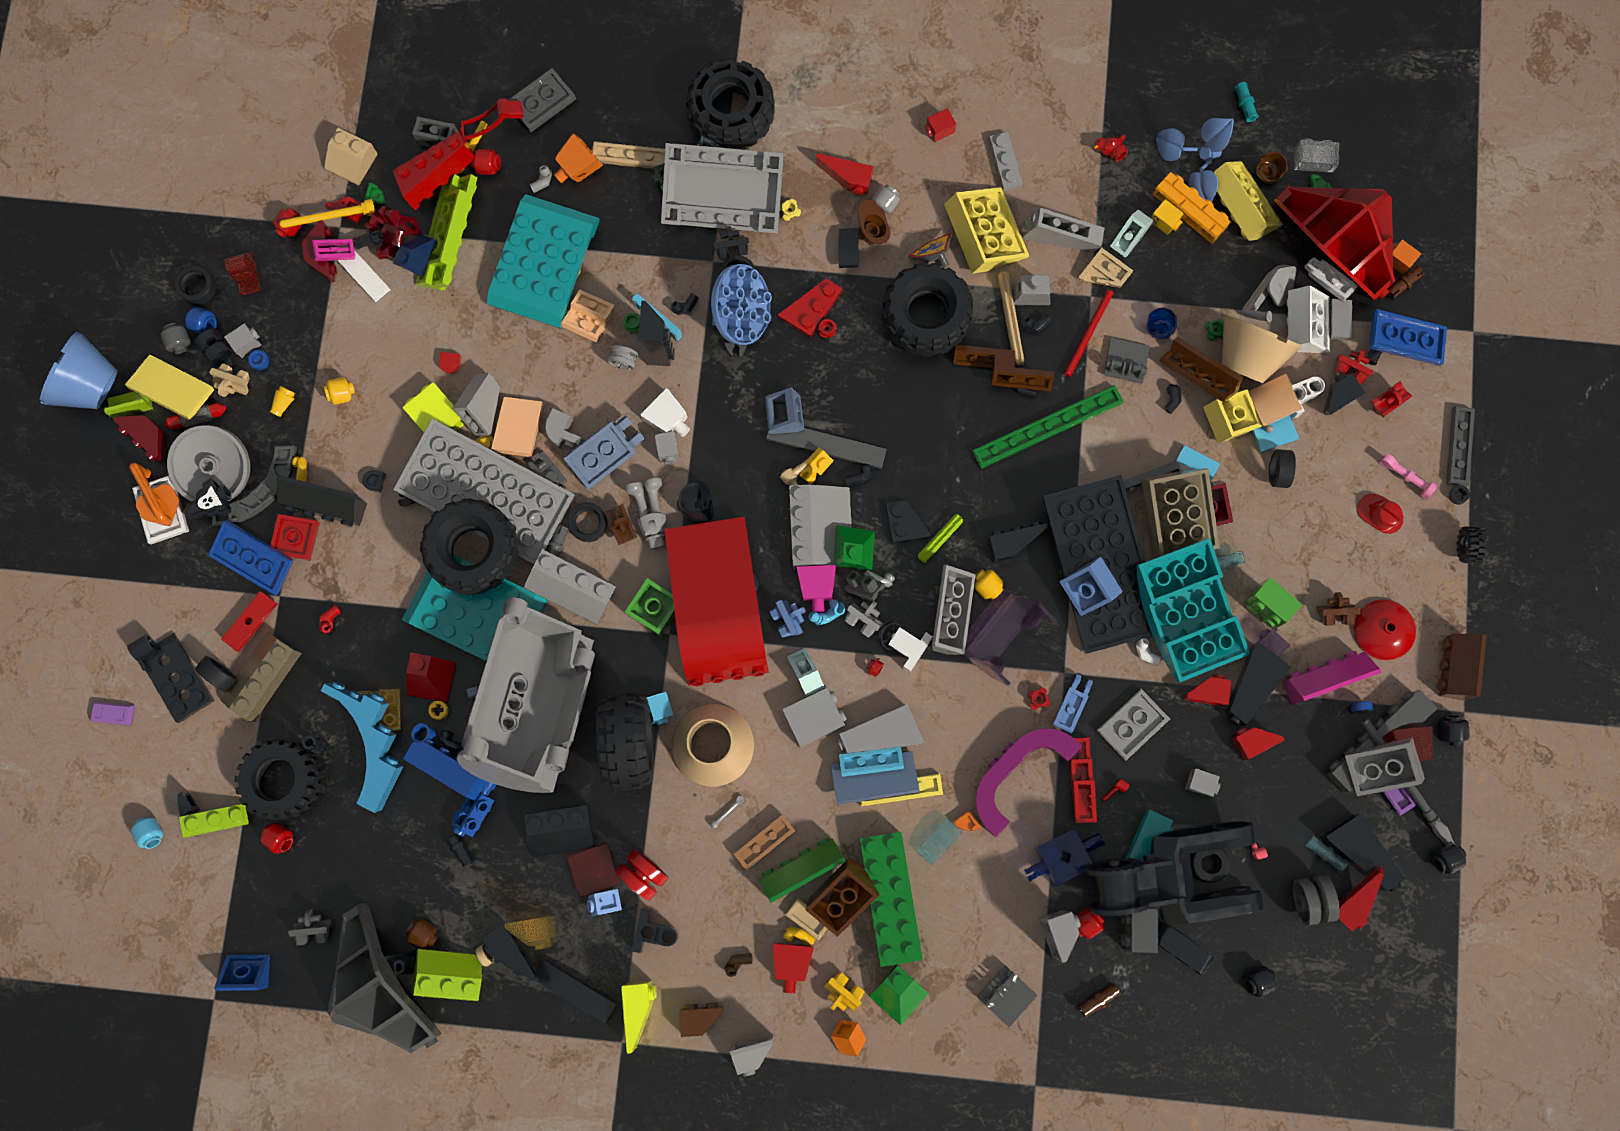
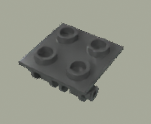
(1127, 360)
(1007, 996)

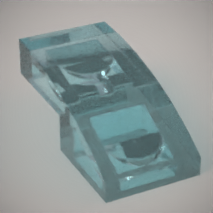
(939, 841)

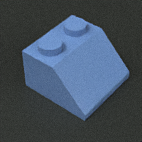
(1091, 586)

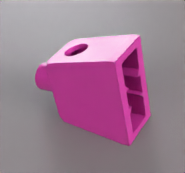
(816, 584)

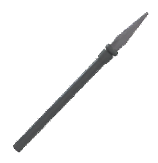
(1438, 827)

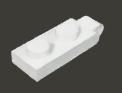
(1330, 278)

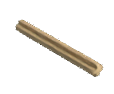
(1010, 317)

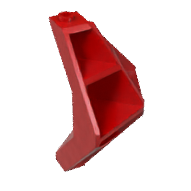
(1349, 228)

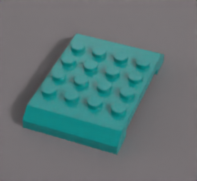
(541, 260)
(464, 619)

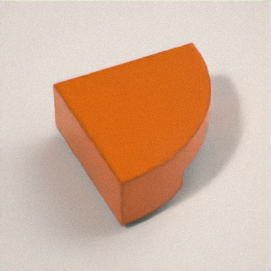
(967, 822)

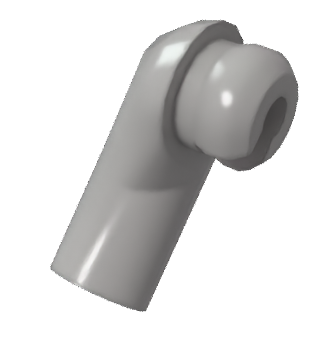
(544, 179)
(887, 580)

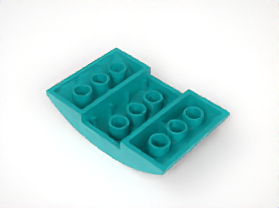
(1190, 611)

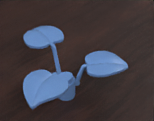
(1216, 134)

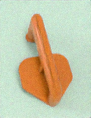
(155, 504)

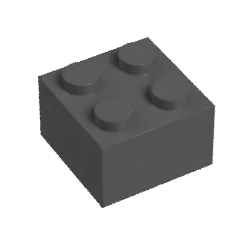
(1140, 931)

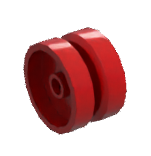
(639, 877)

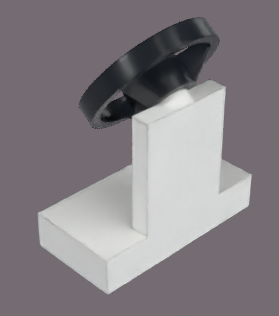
(904, 643)

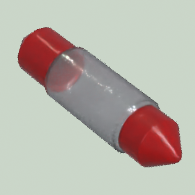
(204, 414)

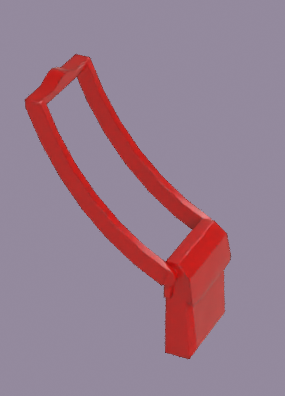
(505, 109)

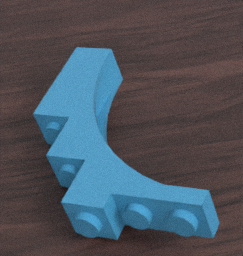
(380, 770)

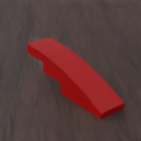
(1083, 784)

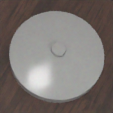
(204, 454)

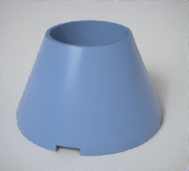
(79, 377)

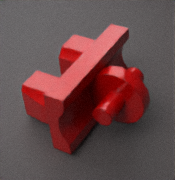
(1361, 371)
(1390, 399)

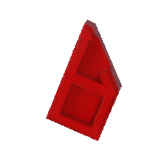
(345, 203)

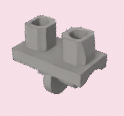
(871, 623)

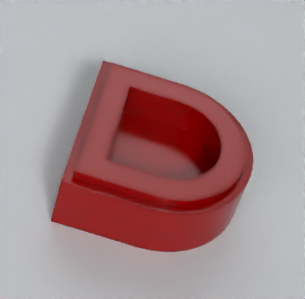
(449, 362)

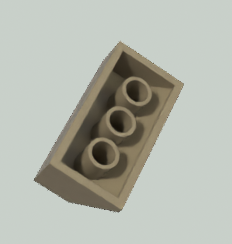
(260, 677)

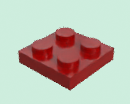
(295, 536)

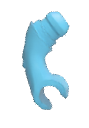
(834, 611)

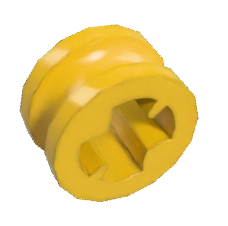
(442, 715)

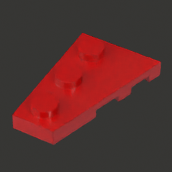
(812, 307)

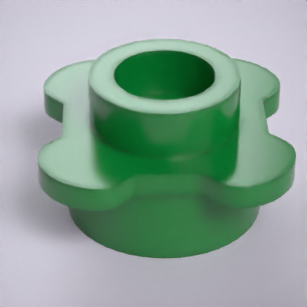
(1218, 324)

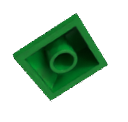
(854, 548)
(898, 994)

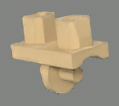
(228, 383)

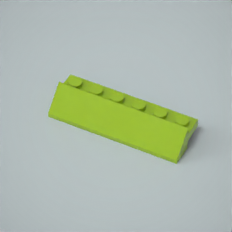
(447, 229)

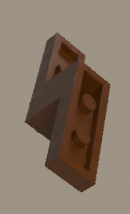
(1003, 367)

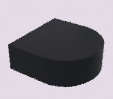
(374, 480)

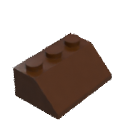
(1462, 666)
(842, 897)

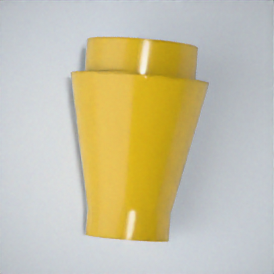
(282, 399)

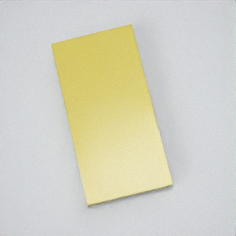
(169, 387)

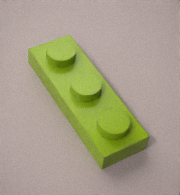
(213, 820)

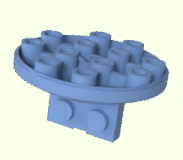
(740, 304)

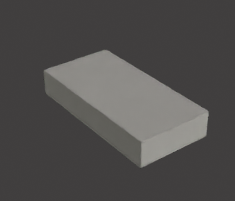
(1340, 319)

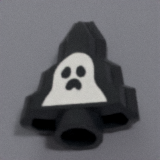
(209, 501)

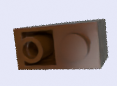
(696, 1020)

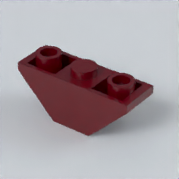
(324, 268)
(144, 434)

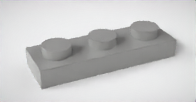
(1005, 161)

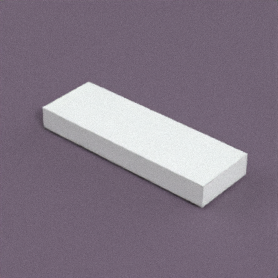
(365, 277)

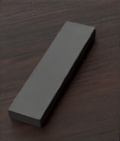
(1460, 446)

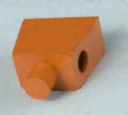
(576, 160)

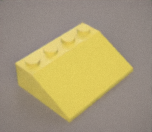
(986, 229)

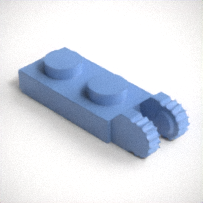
(1072, 706)

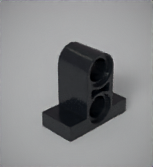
(658, 931)

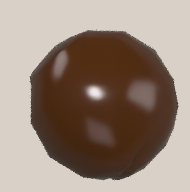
(1271, 167)

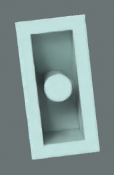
(1131, 233)
(806, 672)

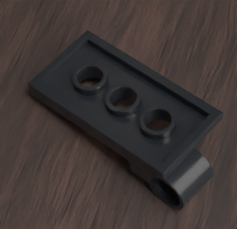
(149, 658)

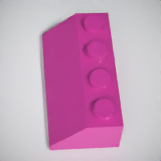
(1330, 677)

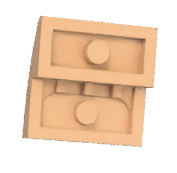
(588, 316)
(1275, 400)

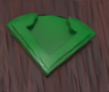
(1317, 182)
(375, 194)

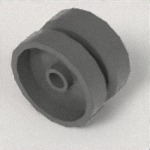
(1316, 900)

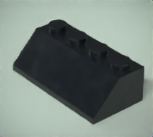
(654, 338)
(320, 501)

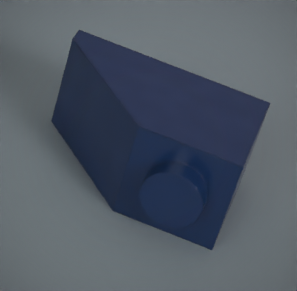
(415, 254)

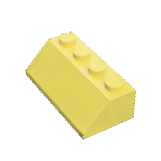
(1245, 201)

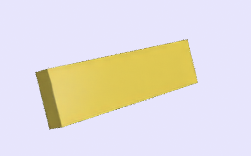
(928, 786)

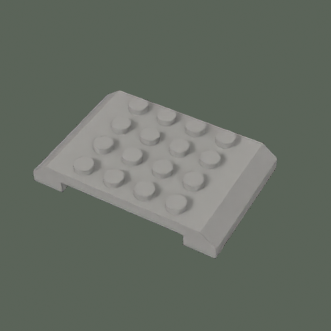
(722, 188)

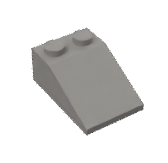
(1385, 767)

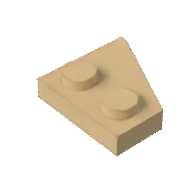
(1106, 270)

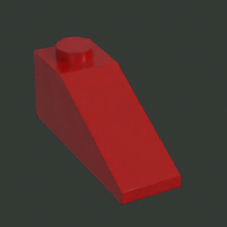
(851, 175)
(1359, 901)

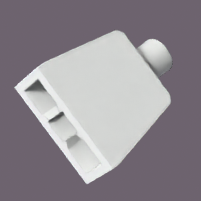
(666, 414)

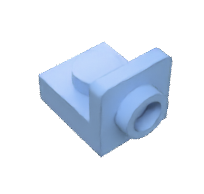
(604, 903)

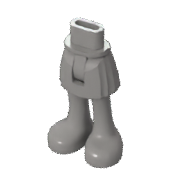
(651, 524)

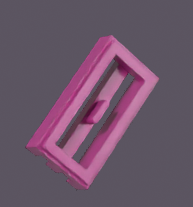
(345, 253)

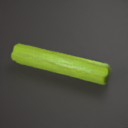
(940, 538)

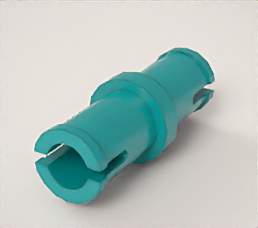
(1246, 102)

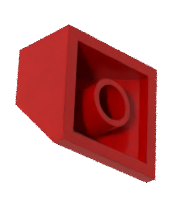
(429, 677)

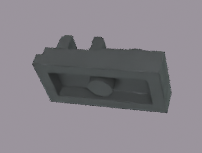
(545, 468)

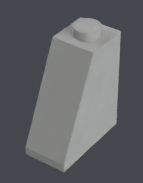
(479, 404)

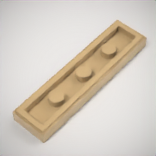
(628, 155)

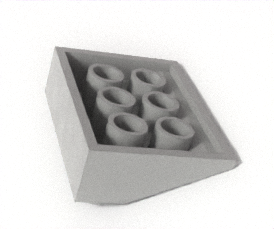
(814, 520)

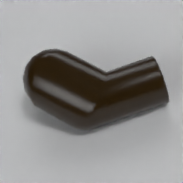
(735, 963)

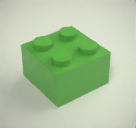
(1272, 603)
(652, 607)

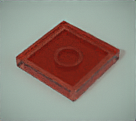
(593, 870)

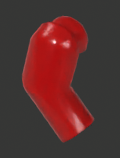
(327, 617)

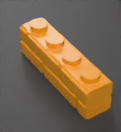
(1197, 212)

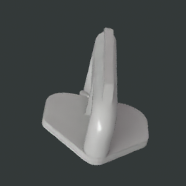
(1276, 284)

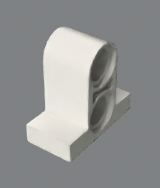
(1305, 394)

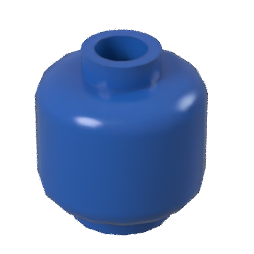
(200, 320)

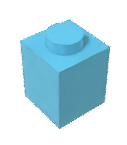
(660, 708)

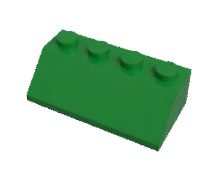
(802, 870)

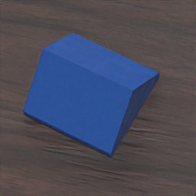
(244, 973)

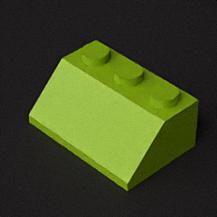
(446, 975)

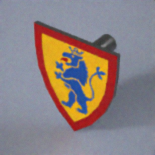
(934, 250)

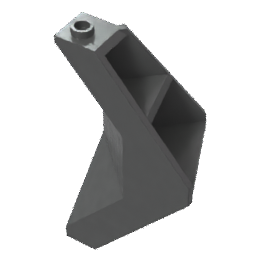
(369, 994)

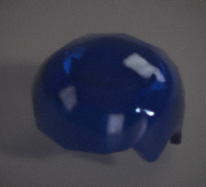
(1161, 323)

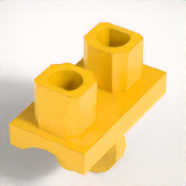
(842, 997)

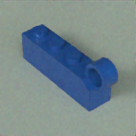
(440, 764)

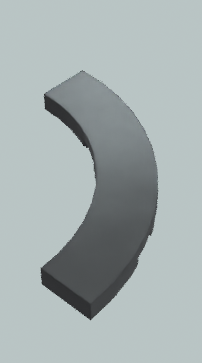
(265, 492)

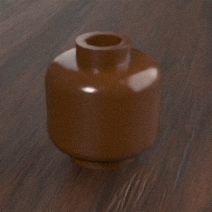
(421, 933)

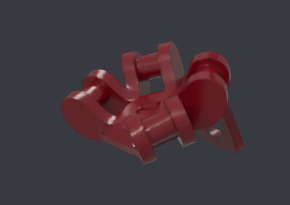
(393, 230)

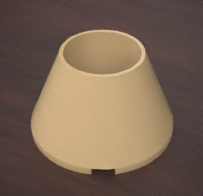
(1253, 349)
(729, 767)

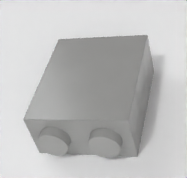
(814, 717)

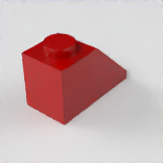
(1211, 691)
(1254, 741)

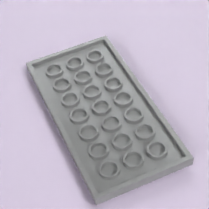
(457, 468)

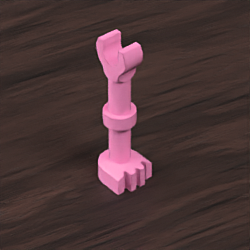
(1427, 488)

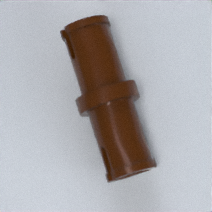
(1405, 282)
(1099, 1000)

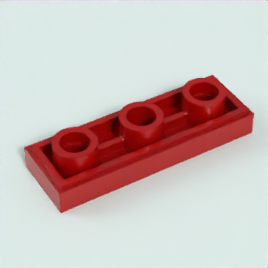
(241, 631)

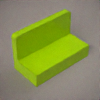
(127, 405)

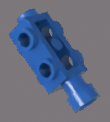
(473, 812)

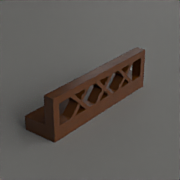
(1204, 368)

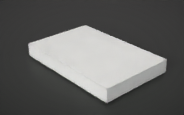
(156, 532)

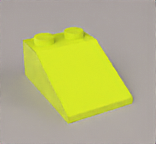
(637, 1004)

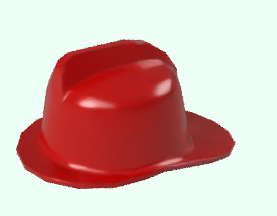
(1380, 513)

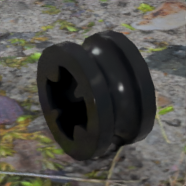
(1464, 490)

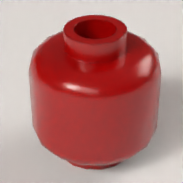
(486, 162)
(286, 214)
(277, 838)
(1090, 924)

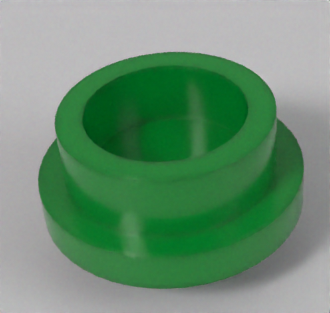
(631, 322)

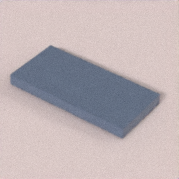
(875, 785)

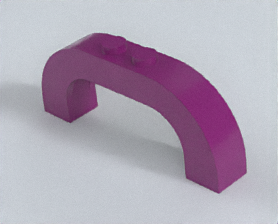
(1013, 755)

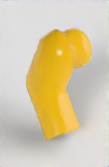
(301, 464)
(801, 934)

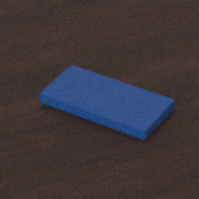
(1407, 337)
(250, 557)

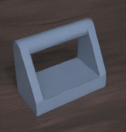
(794, 412)

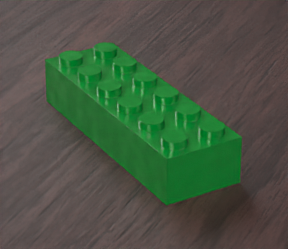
(894, 908)

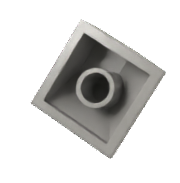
(750, 1055)

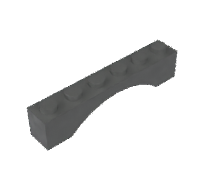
(1412, 710)

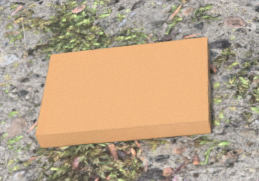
(517, 426)

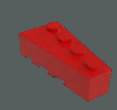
(433, 168)

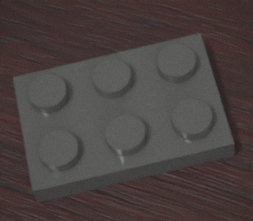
(543, 99)

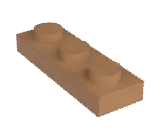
(764, 842)

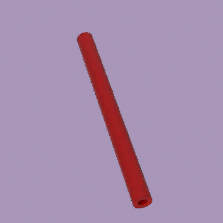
(1088, 333)

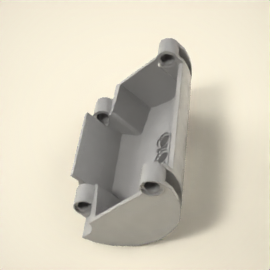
(552, 674)

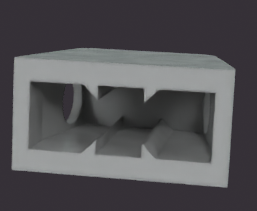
(1032, 290)

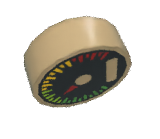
(483, 957)

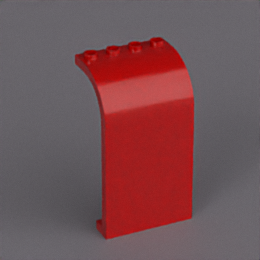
(715, 602)

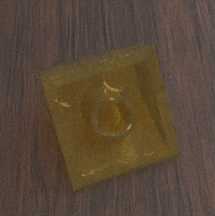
(534, 932)

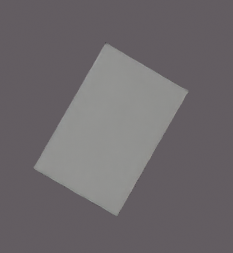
(1133, 724)

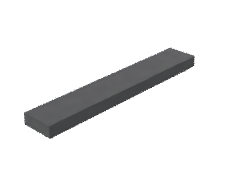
(832, 445)

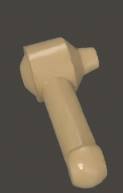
(790, 476)

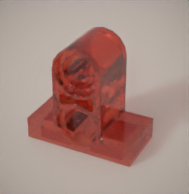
(244, 272)

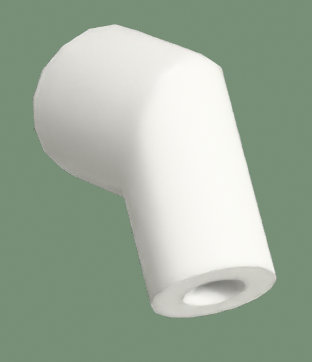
(1144, 653)

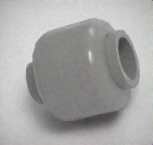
(886, 198)

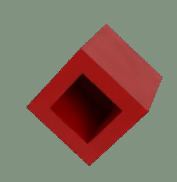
(940, 125)

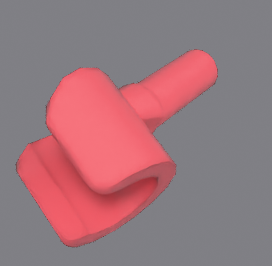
(1258, 853)

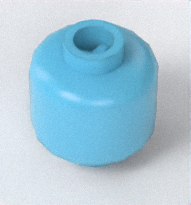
(147, 833)

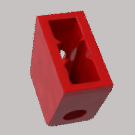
(791, 964)

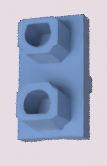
(791, 616)

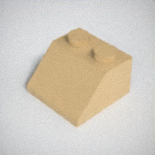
(349, 156)

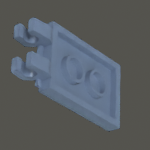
(603, 452)

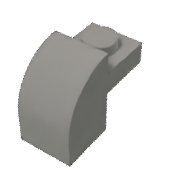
(558, 429)

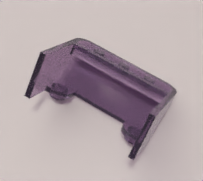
(999, 627)

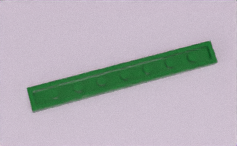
(1047, 427)

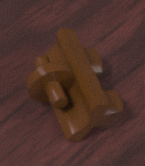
(620, 524)
(1347, 612)

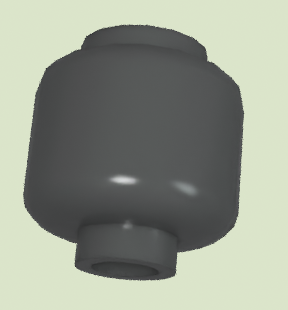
(175, 338)

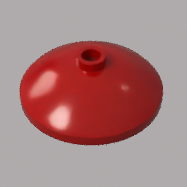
(1372, 630)

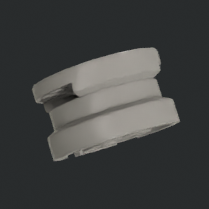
(622, 357)

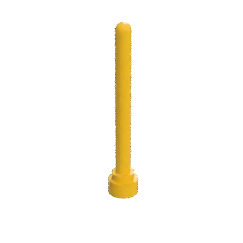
(366, 208)

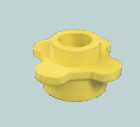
(789, 204)

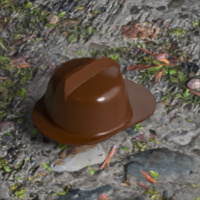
(873, 223)

